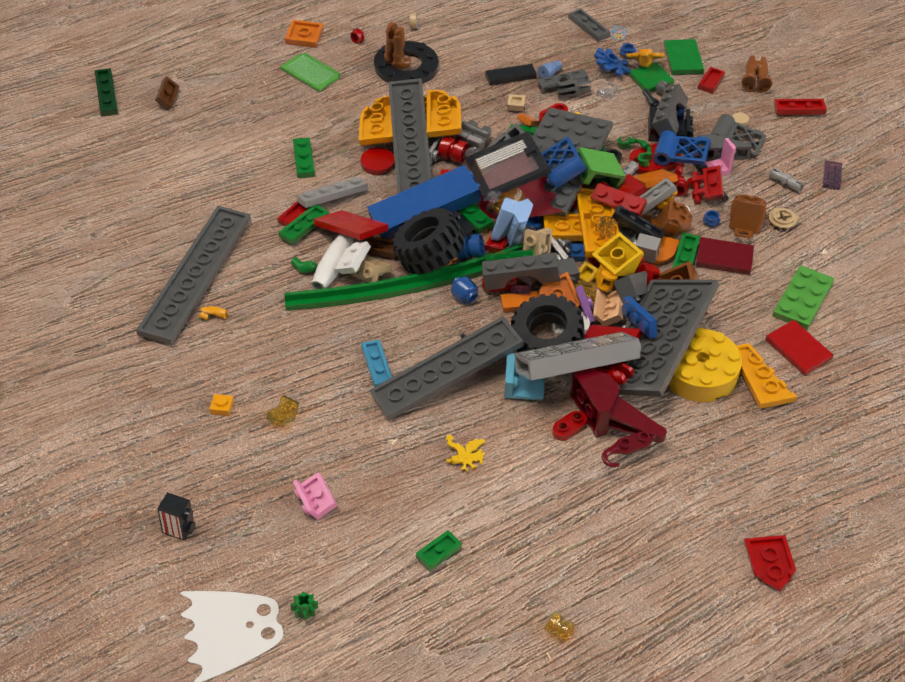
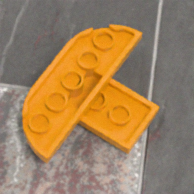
(582, 225)

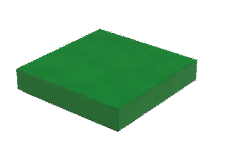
(650, 76)

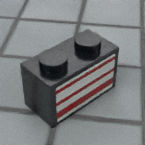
(176, 516)

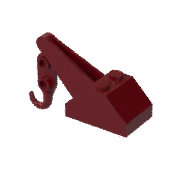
(598, 398)

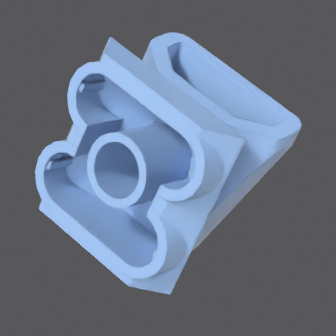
(512, 220)

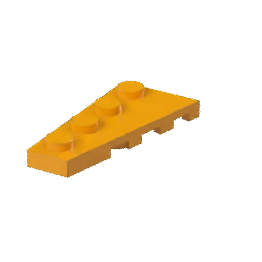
(762, 381)

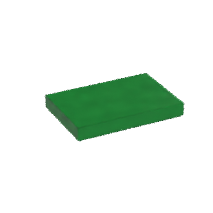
(683, 57)

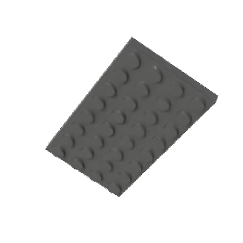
(583, 132)
(678, 312)

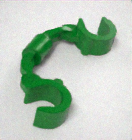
(643, 158)

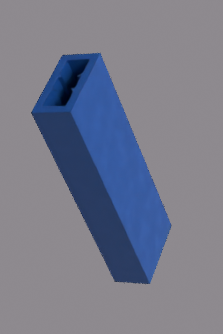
(448, 191)

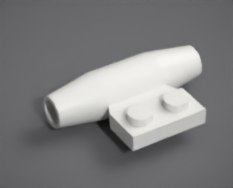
(340, 257)

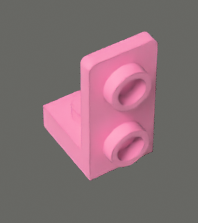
(727, 157)

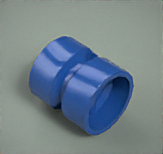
(473, 246)

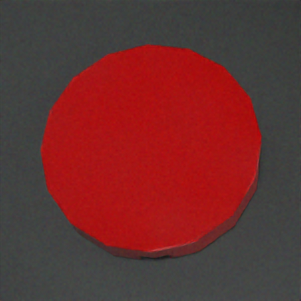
(377, 161)

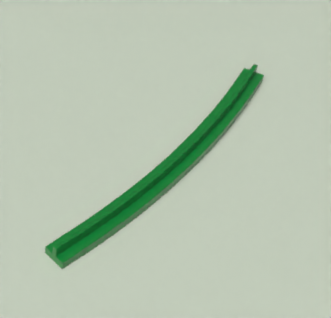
(386, 288)

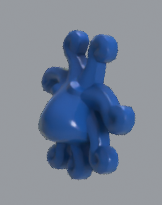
(609, 61)

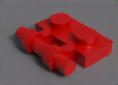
(712, 184)

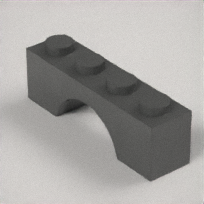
(665, 116)
(542, 267)

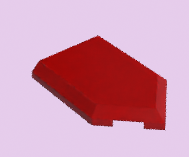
(771, 560)

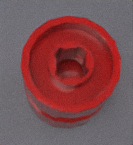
(451, 149)

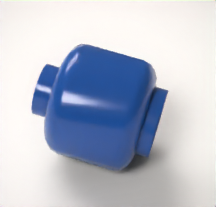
(464, 290)

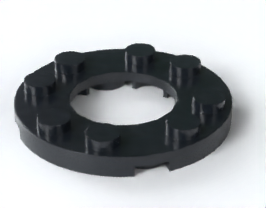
(426, 70)

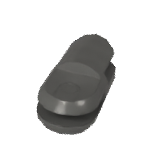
(574, 87)

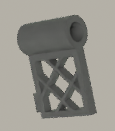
(727, 128)

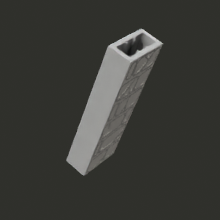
(577, 355)

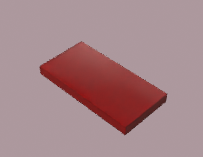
(351, 225)

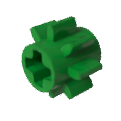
(304, 606)

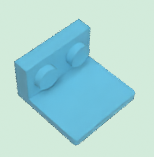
(520, 387)

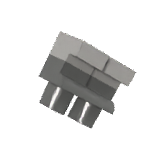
(474, 135)

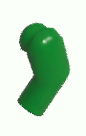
(304, 267)

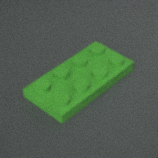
(803, 296)

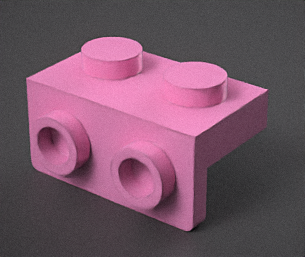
(315, 496)

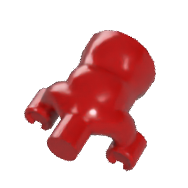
(681, 184)

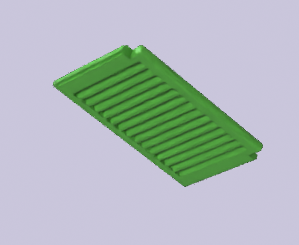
(311, 71)

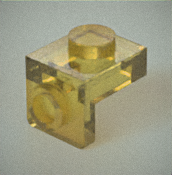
(284, 412)

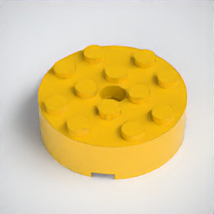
(707, 367)

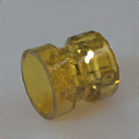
(560, 627)

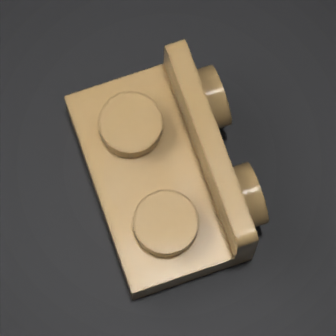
(538, 240)
(371, 269)

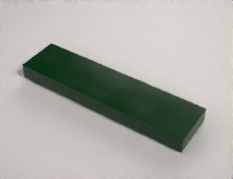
(106, 92)

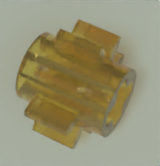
(606, 227)

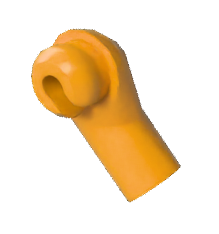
(213, 310)

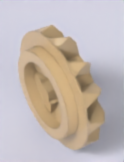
(785, 214)

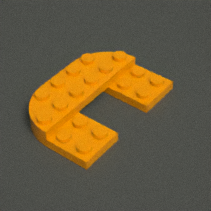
(441, 113)

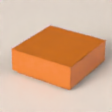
(528, 120)

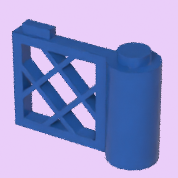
(669, 147)
(566, 168)

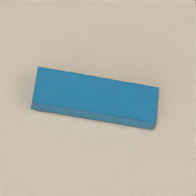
(376, 361)

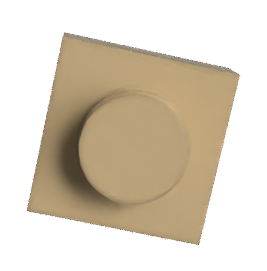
(516, 102)

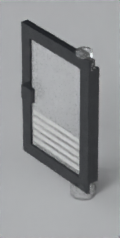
(506, 165)

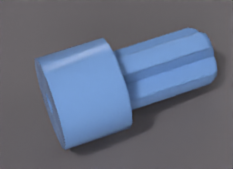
(549, 69)

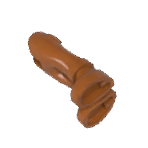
(395, 47)
(760, 67)

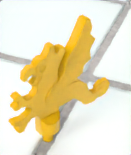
(465, 454)

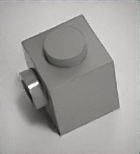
(649, 245)

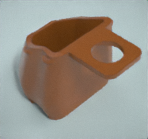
(747, 215)
(673, 219)

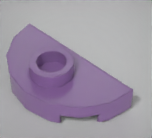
(586, 303)

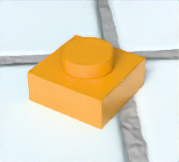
(221, 405)

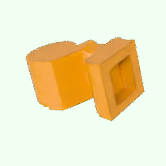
(605, 279)

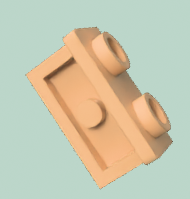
(607, 307)

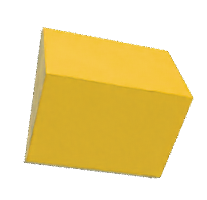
(619, 255)

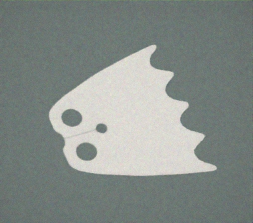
(222, 629)

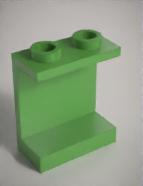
(600, 163)

